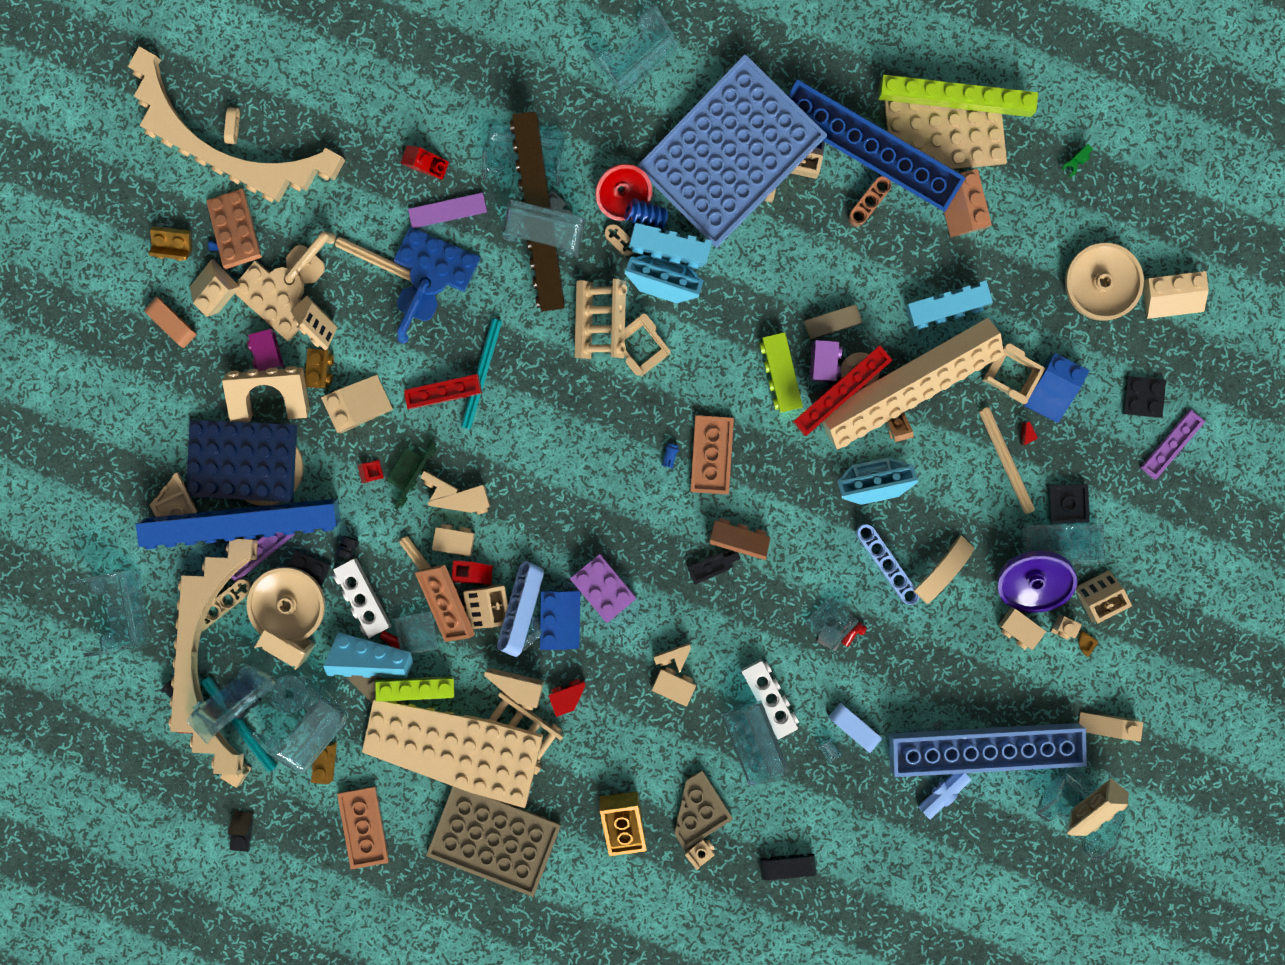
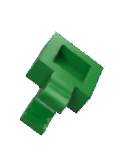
(1081, 157)

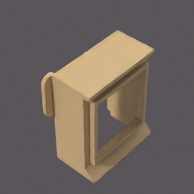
(646, 322)
(1019, 356)
(291, 653)

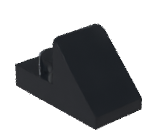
(241, 831)

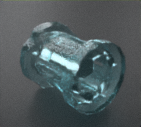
(829, 750)

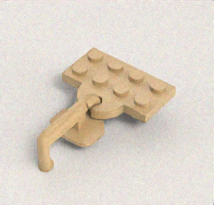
(271, 292)

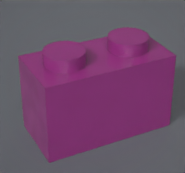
(265, 350)

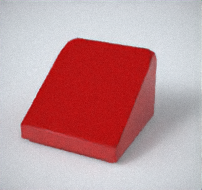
(1027, 434)
(370, 471)

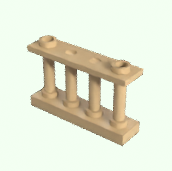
(584, 314)
(554, 730)

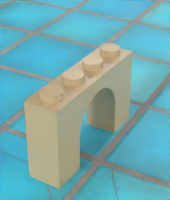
(288, 381)

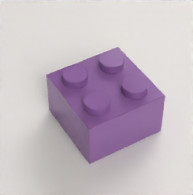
(824, 361)

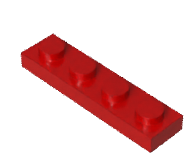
(443, 391)

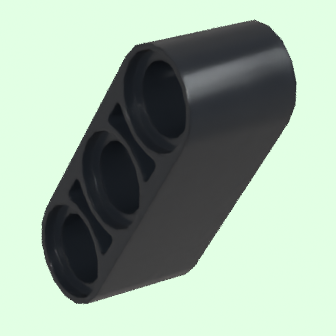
(789, 867)

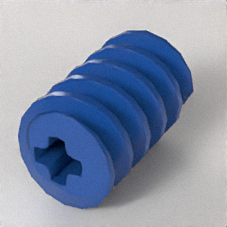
(646, 212)

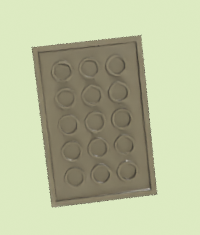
(494, 840)

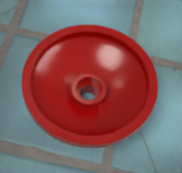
(635, 184)

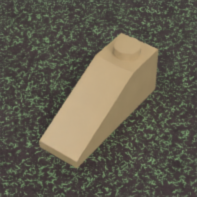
(470, 501)
(1112, 726)

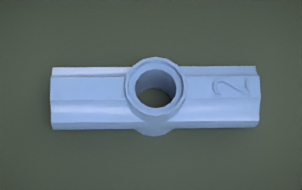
(944, 794)

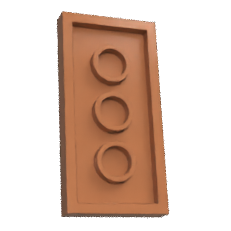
(234, 228)
(712, 455)
(444, 603)
(363, 827)

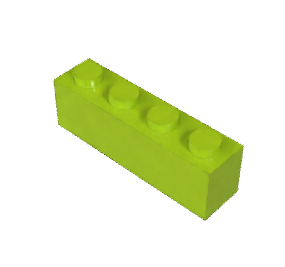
(782, 373)
(414, 688)

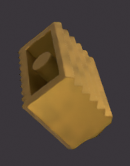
(324, 765)

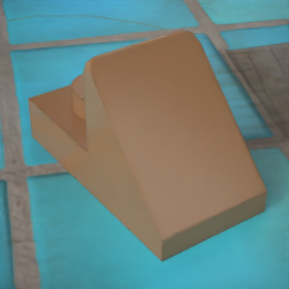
(899, 428)

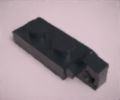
(712, 566)

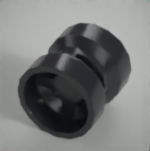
(347, 547)

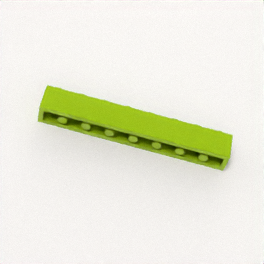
(958, 96)

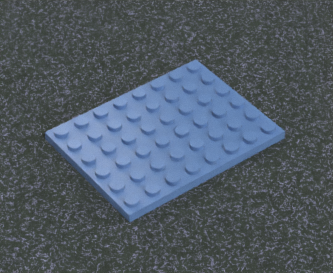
(731, 151)

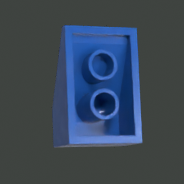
(1057, 387)

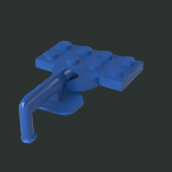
(432, 263)

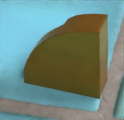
(1086, 643)

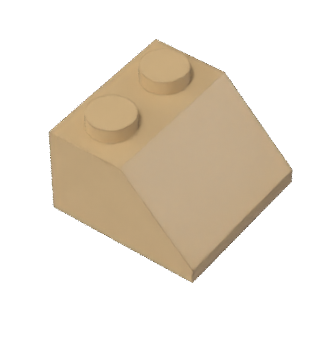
(212, 289)

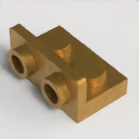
(170, 243)
(318, 368)

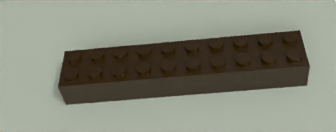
(536, 193)

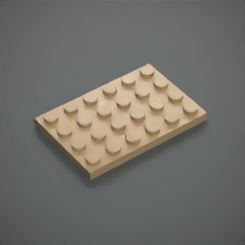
(949, 134)

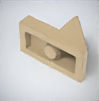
(443, 488)
(679, 654)

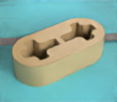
(231, 125)
(616, 243)

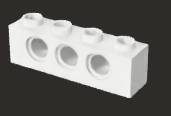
(354, 569)
(780, 727)

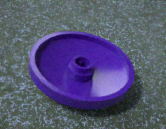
(1037, 581)

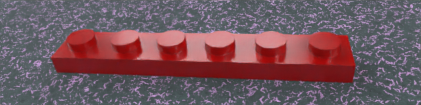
(842, 390)

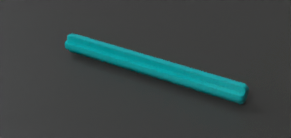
(482, 370)
(244, 731)

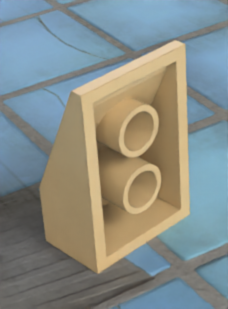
(357, 404)
(518, 687)

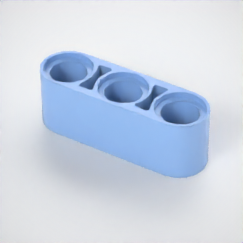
(855, 727)

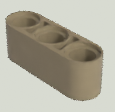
(833, 322)

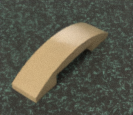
(945, 570)

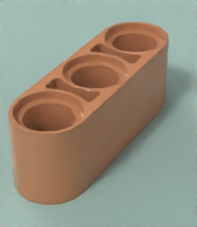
(877, 196)
(167, 319)

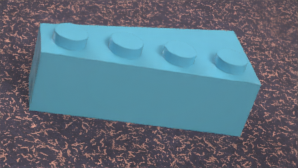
(669, 246)
(949, 305)
(366, 659)

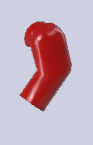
(858, 628)
(390, 639)

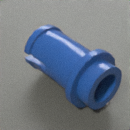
(670, 455)

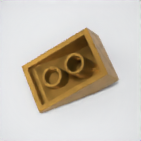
(622, 823)

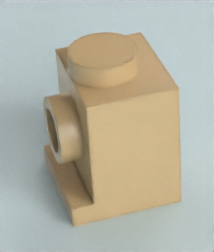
(1065, 627)
(236, 780)
(692, 853)

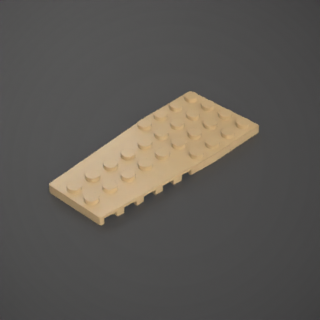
(455, 749)

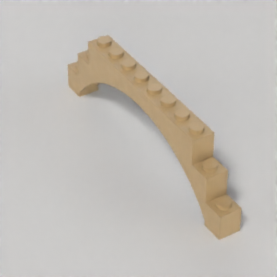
(267, 178)
(195, 600)

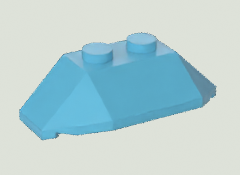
(663, 278)
(876, 480)

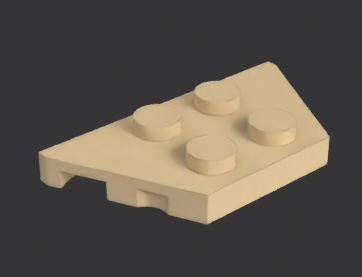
(173, 499)

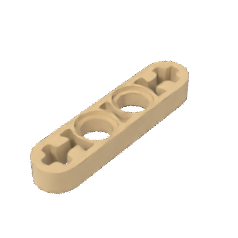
(222, 607)

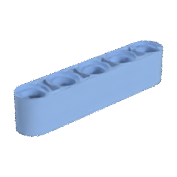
(895, 568)
(520, 609)

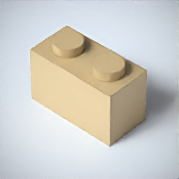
(453, 540)
(1021, 628)
(673, 686)

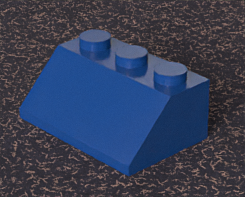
(560, 620)

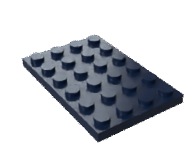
(241, 460)

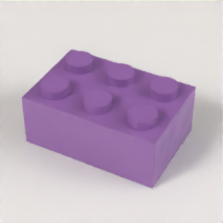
(603, 588)

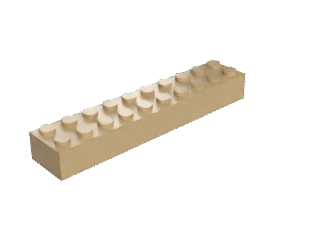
(914, 383)

